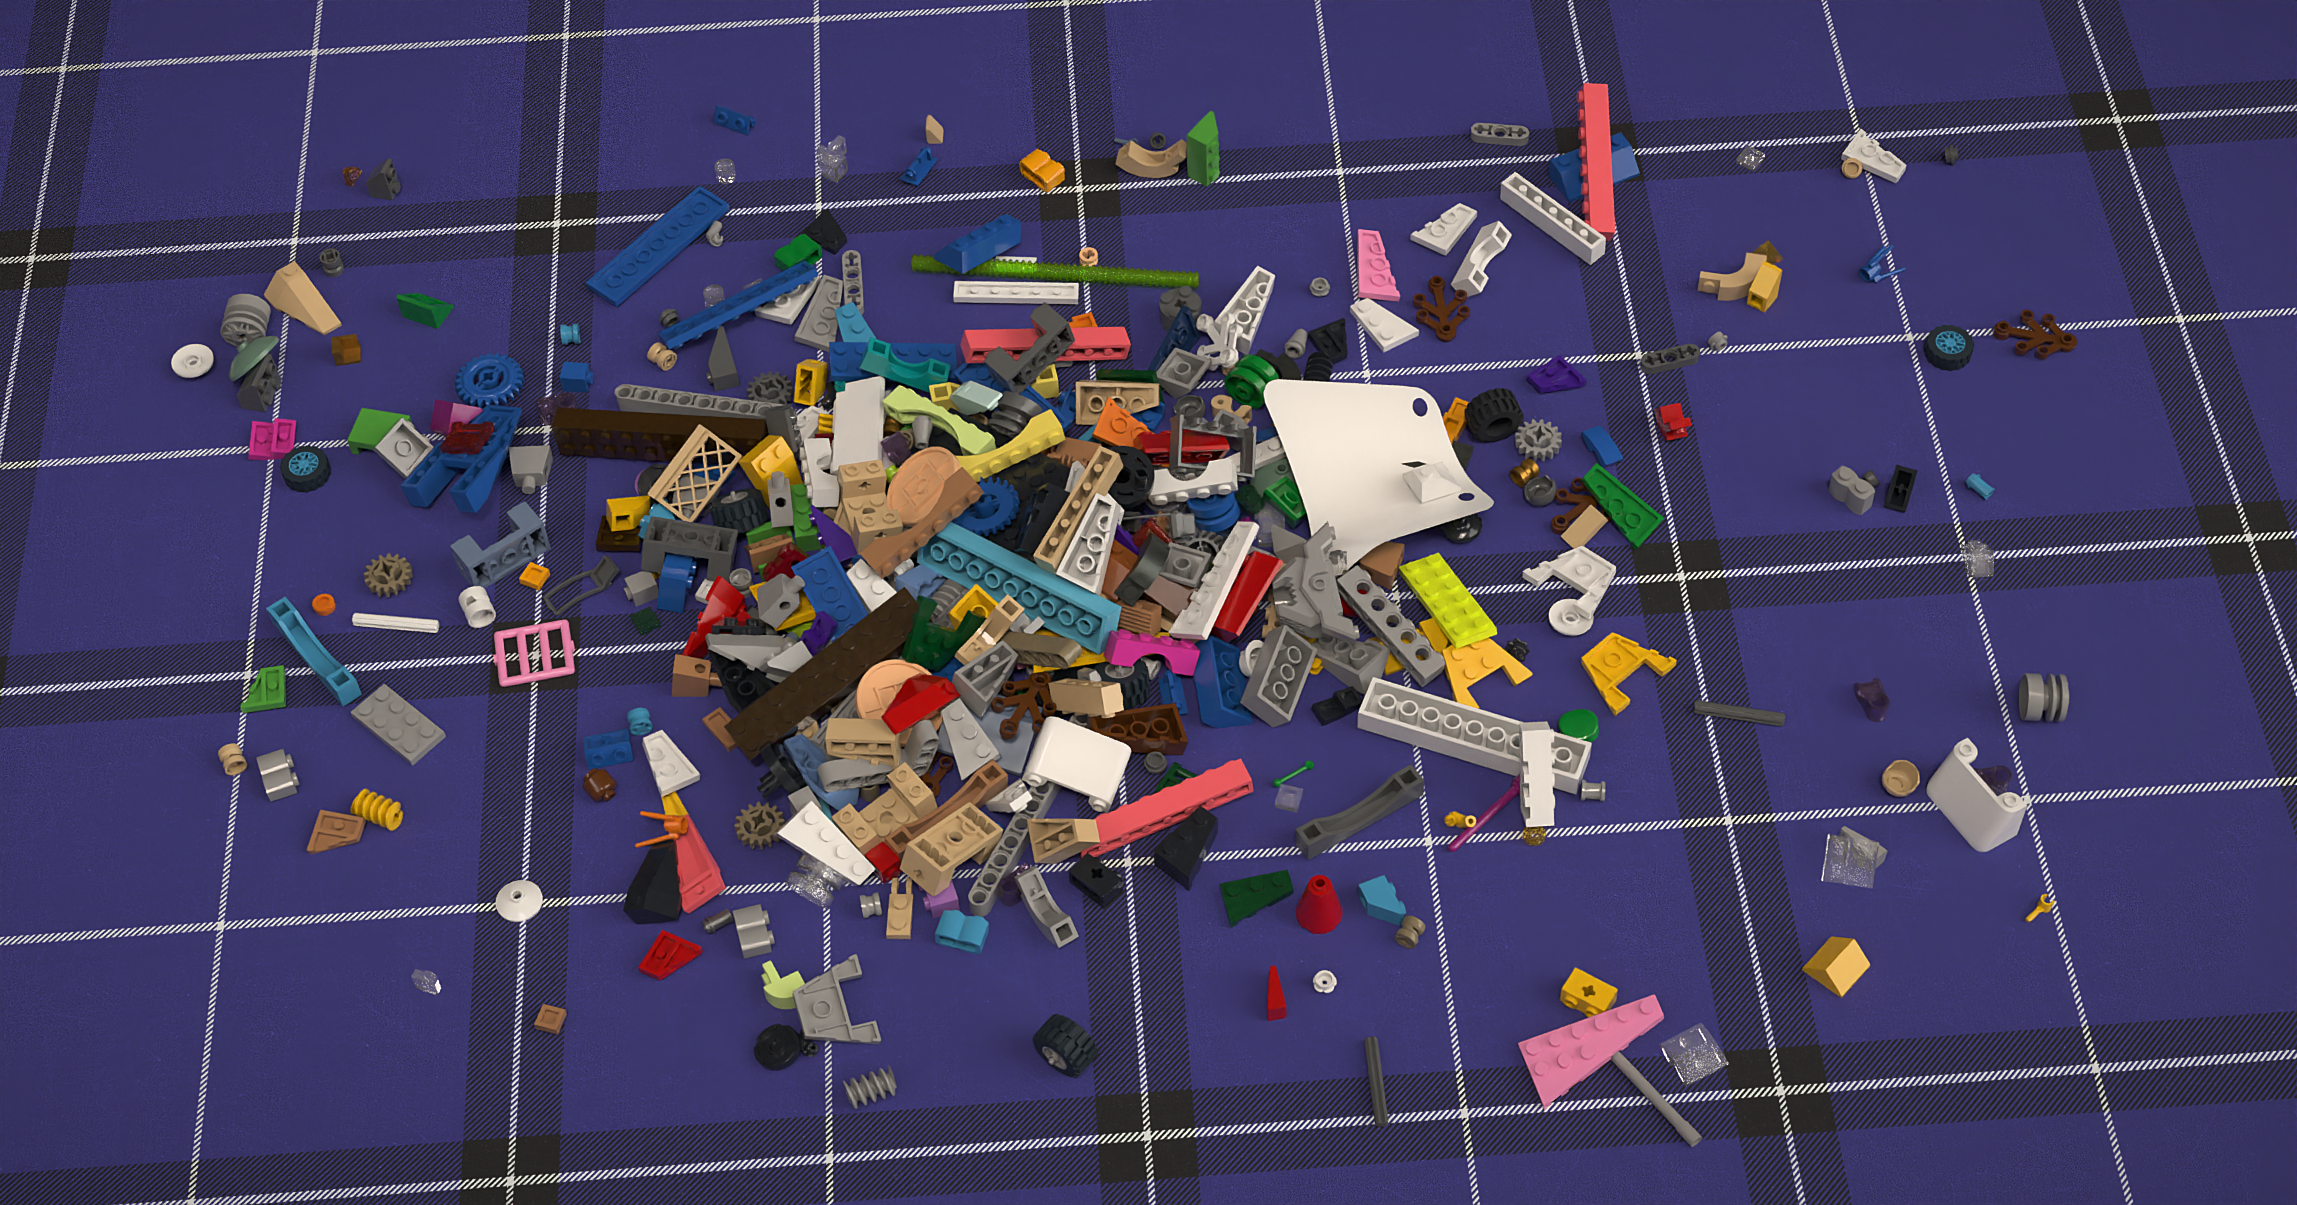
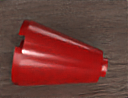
(1319, 906)

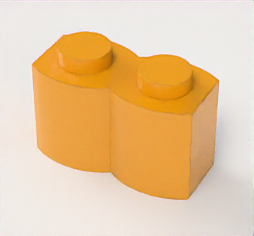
(1042, 170)

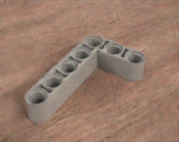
(851, 774)

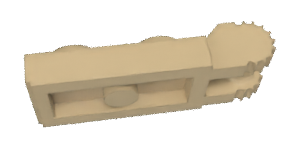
(900, 911)

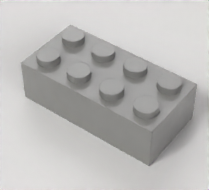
(1278, 676)

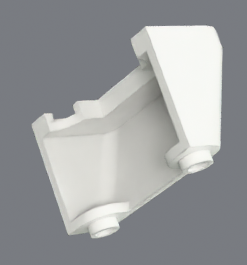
(1078, 761)
(1970, 802)

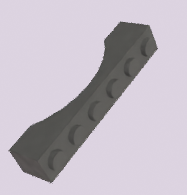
(1328, 831)

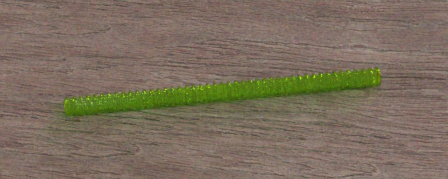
(1066, 272)

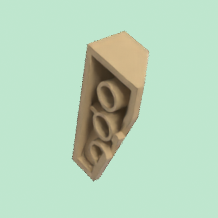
(297, 296)

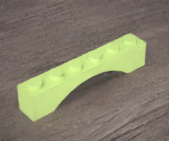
(906, 405)

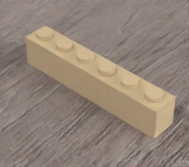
(1095, 479)

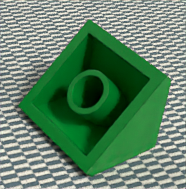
(423, 309)
(1287, 500)

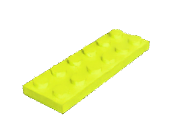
(1447, 600)

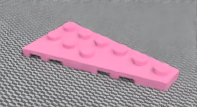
(1579, 1049)

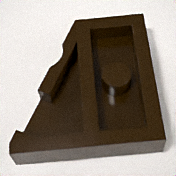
(617, 540)

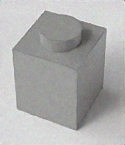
(641, 588)

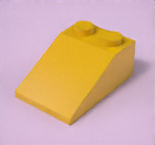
(768, 457)

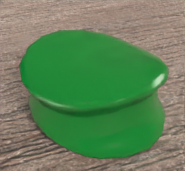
(1579, 724)

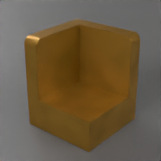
(346, 349)

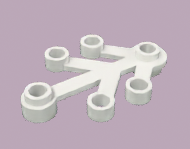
(1228, 355)

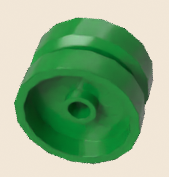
(1248, 380)

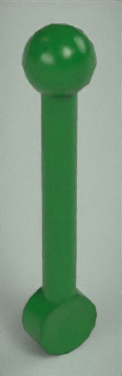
(1309, 765)

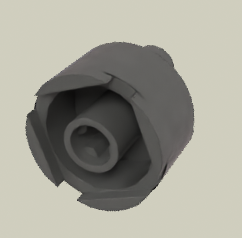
(1172, 302)

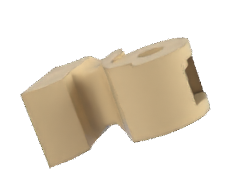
(1225, 402)

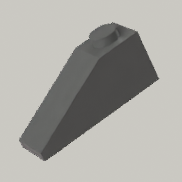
(721, 364)

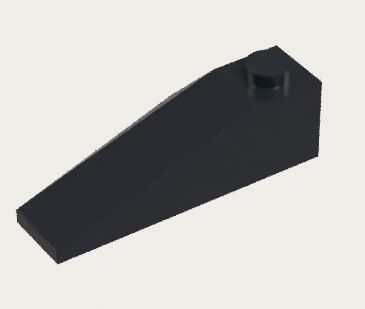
(739, 682)
(655, 889)

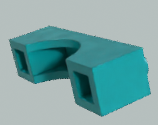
(880, 360)

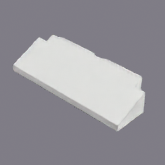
(858, 423)

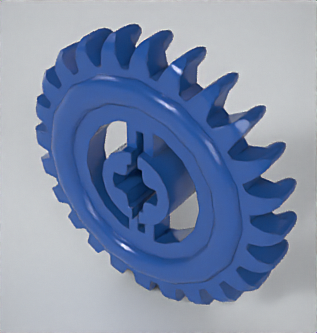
(488, 388)
(1003, 498)

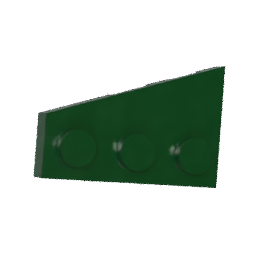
(1142, 376)
(1248, 895)

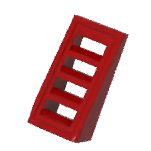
(1275, 1001)

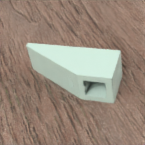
(975, 398)

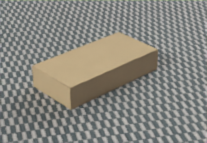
(1584, 527)

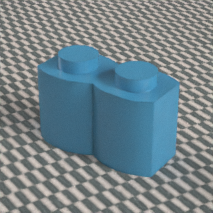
(962, 931)

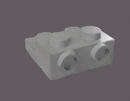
(403, 447)

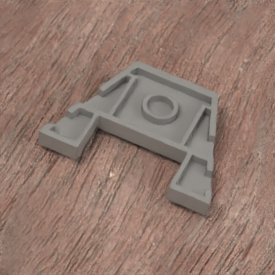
(824, 1010)

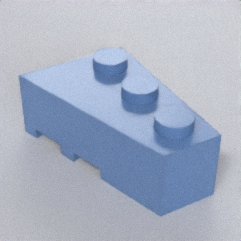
(920, 581)

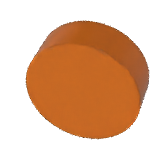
(323, 604)

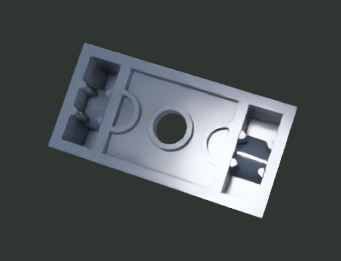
(521, 546)

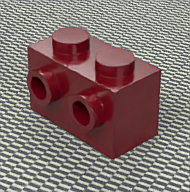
(787, 557)

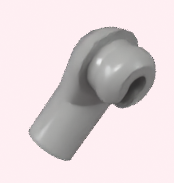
(713, 234)

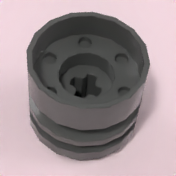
(1014, 414)

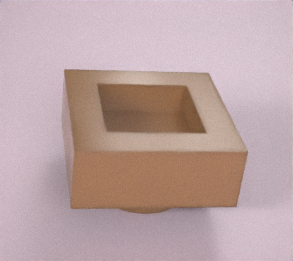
(550, 1019)

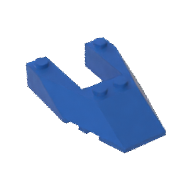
(482, 468)

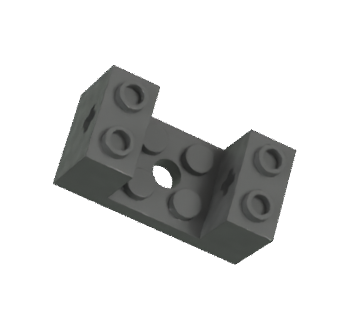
(1053, 340)
(675, 537)

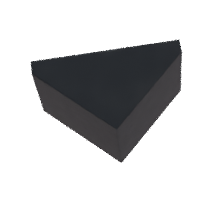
(1901, 488)

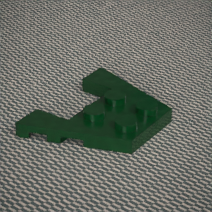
(934, 644)

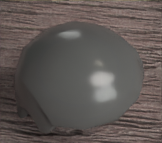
(1190, 407)
(1540, 491)

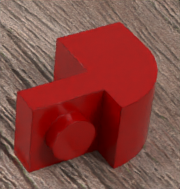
(1671, 421)

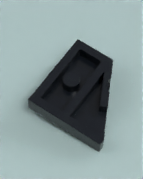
(826, 232)

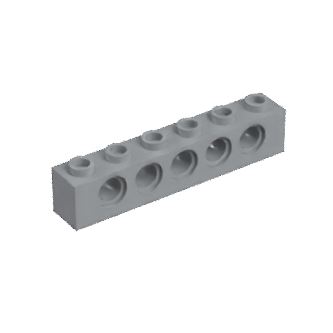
(1421, 670)

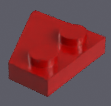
(668, 955)

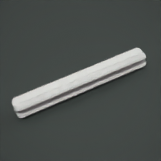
(395, 622)

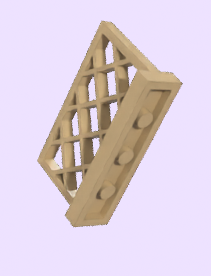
(679, 465)

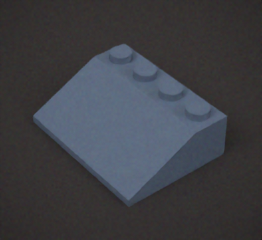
(1014, 750)

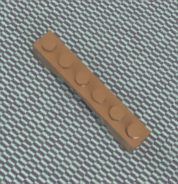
(957, 494)
(978, 790)

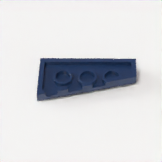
(1181, 335)

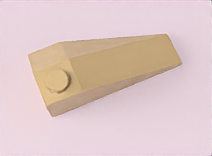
(1093, 394)

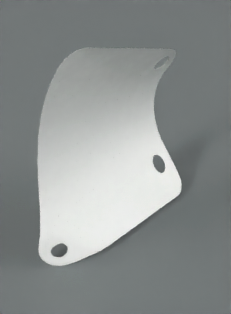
(1349, 455)

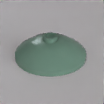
(250, 354)
(1272, 473)

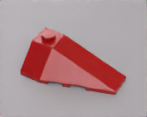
(723, 602)
(919, 700)

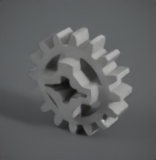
(1548, 443)

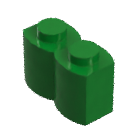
(798, 250)

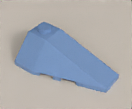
(808, 759)

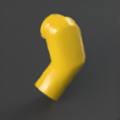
(1459, 820)

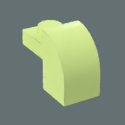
(777, 990)

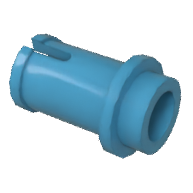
(1980, 486)

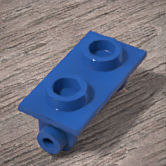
(733, 120)
(919, 167)
(1068, 401)
(1172, 691)

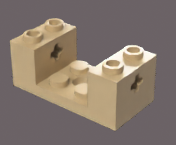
(863, 492)
(905, 802)
(942, 848)

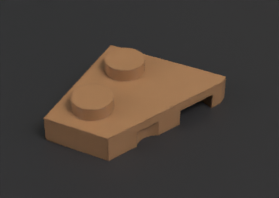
(334, 831)

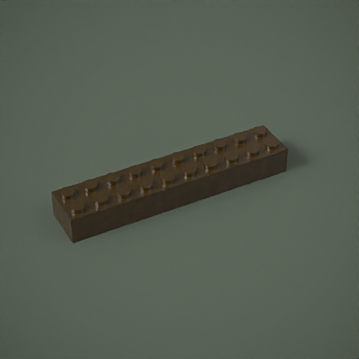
(649, 434)
(825, 678)

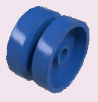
(1215, 511)

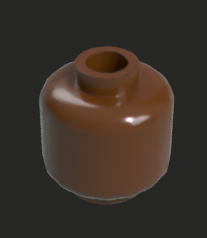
(599, 785)

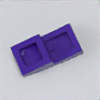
(819, 634)

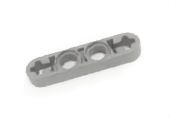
(855, 283)

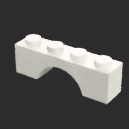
(1487, 244)
(1218, 478)
(820, 486)

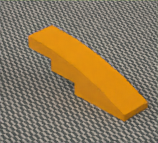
(1455, 419)

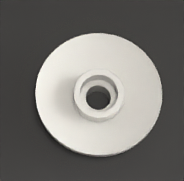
(192, 360)
(1563, 613)
(522, 908)

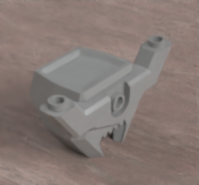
(1308, 593)

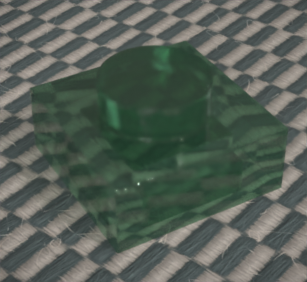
(645, 621)

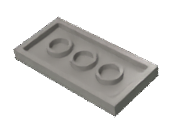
(398, 724)

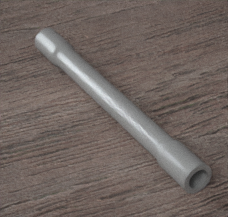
(1683, 1127)

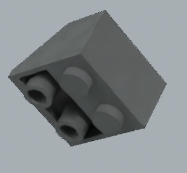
(260, 385)
(782, 422)

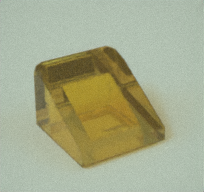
(1768, 249)

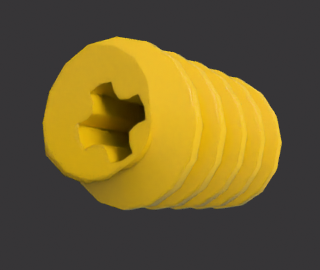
(377, 809)

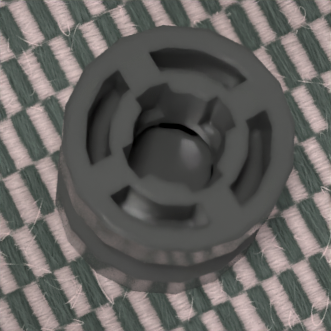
(331, 262)

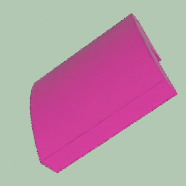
(271, 440)

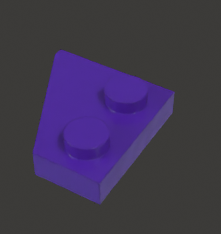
(1555, 376)

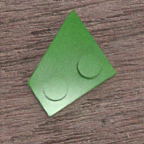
(267, 691)

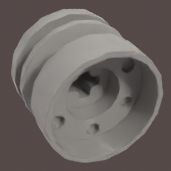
(244, 319)
(2045, 697)

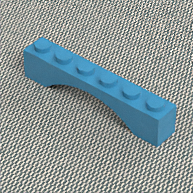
(300, 637)

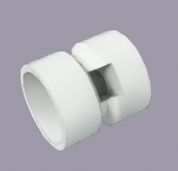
(477, 607)

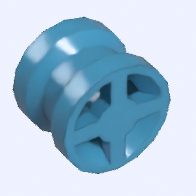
(570, 334)
(639, 721)

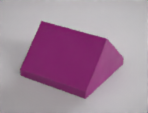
(448, 412)

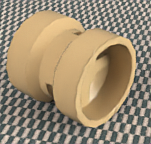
(664, 358)
(232, 759)

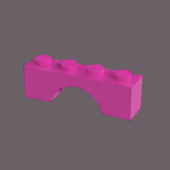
(1126, 648)

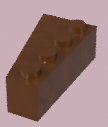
(1145, 729)

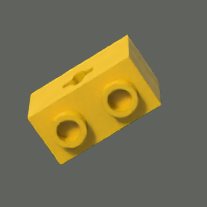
(1587, 993)

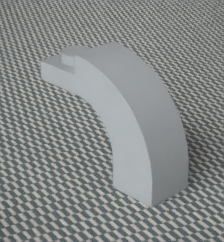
(1046, 914)

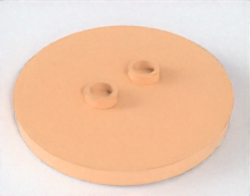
(920, 483)
(879, 689)

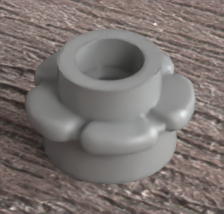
(1319, 287)
(1718, 341)

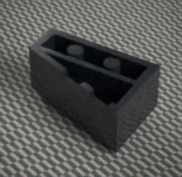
(1040, 515)
(1187, 846)

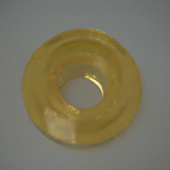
(1534, 841)

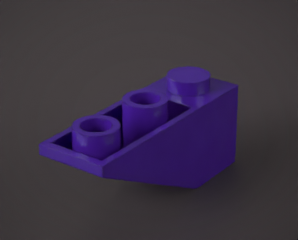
(832, 535)

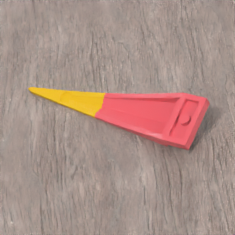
(696, 866)

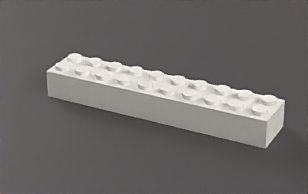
(1463, 732)

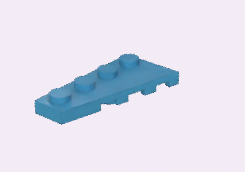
(852, 324)

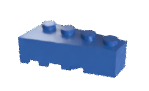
(675, 581)

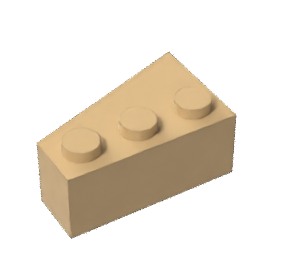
(864, 740)
(1061, 838)

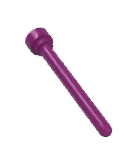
(1487, 815)

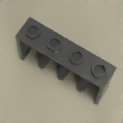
(1247, 453)

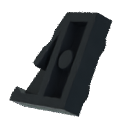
(1331, 340)
(731, 625)

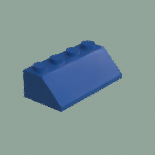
(1565, 168)
(981, 244)
(1220, 684)

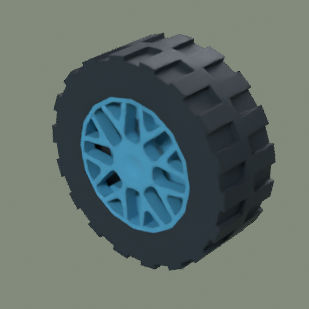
(1949, 347)
(305, 468)

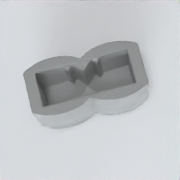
(1850, 489)
(277, 774)
(752, 931)

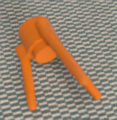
(672, 823)

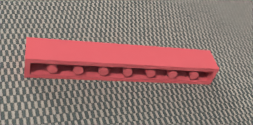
(1596, 158)
(1089, 343)
(1170, 806)

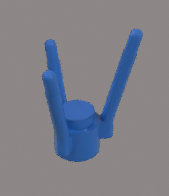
(1872, 269)

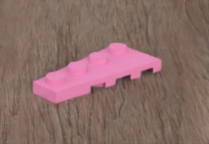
(1373, 268)

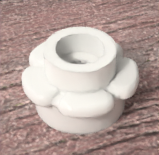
(1326, 976)

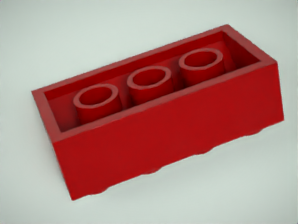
(1195, 447)
(1245, 594)

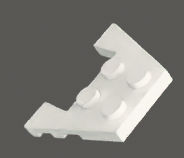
(1580, 570)

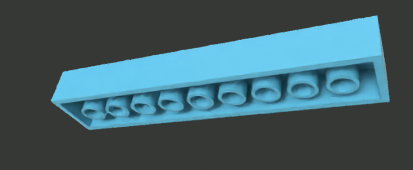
(999, 572)

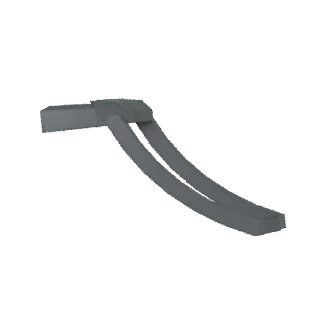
(1180, 524)
(601, 575)

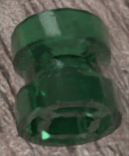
(1250, 499)

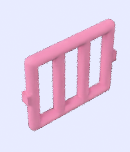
(548, 672)

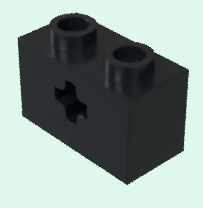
(1096, 880)

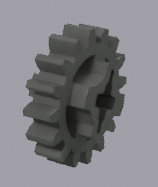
(770, 388)

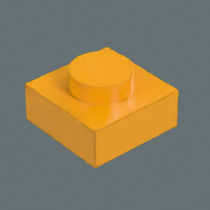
(534, 576)

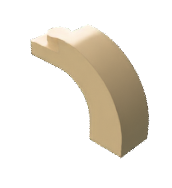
(1151, 163)
(1733, 285)
(991, 631)

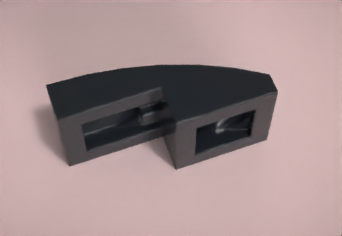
(1340, 705)

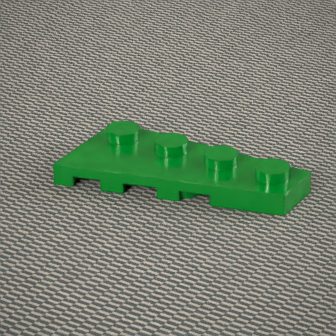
(1625, 509)

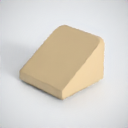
(934, 131)

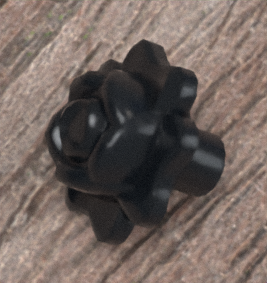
(1517, 649)

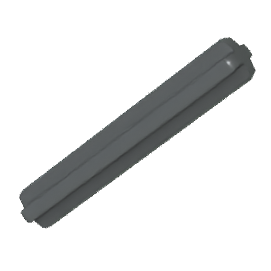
(1739, 713)
(1376, 1081)

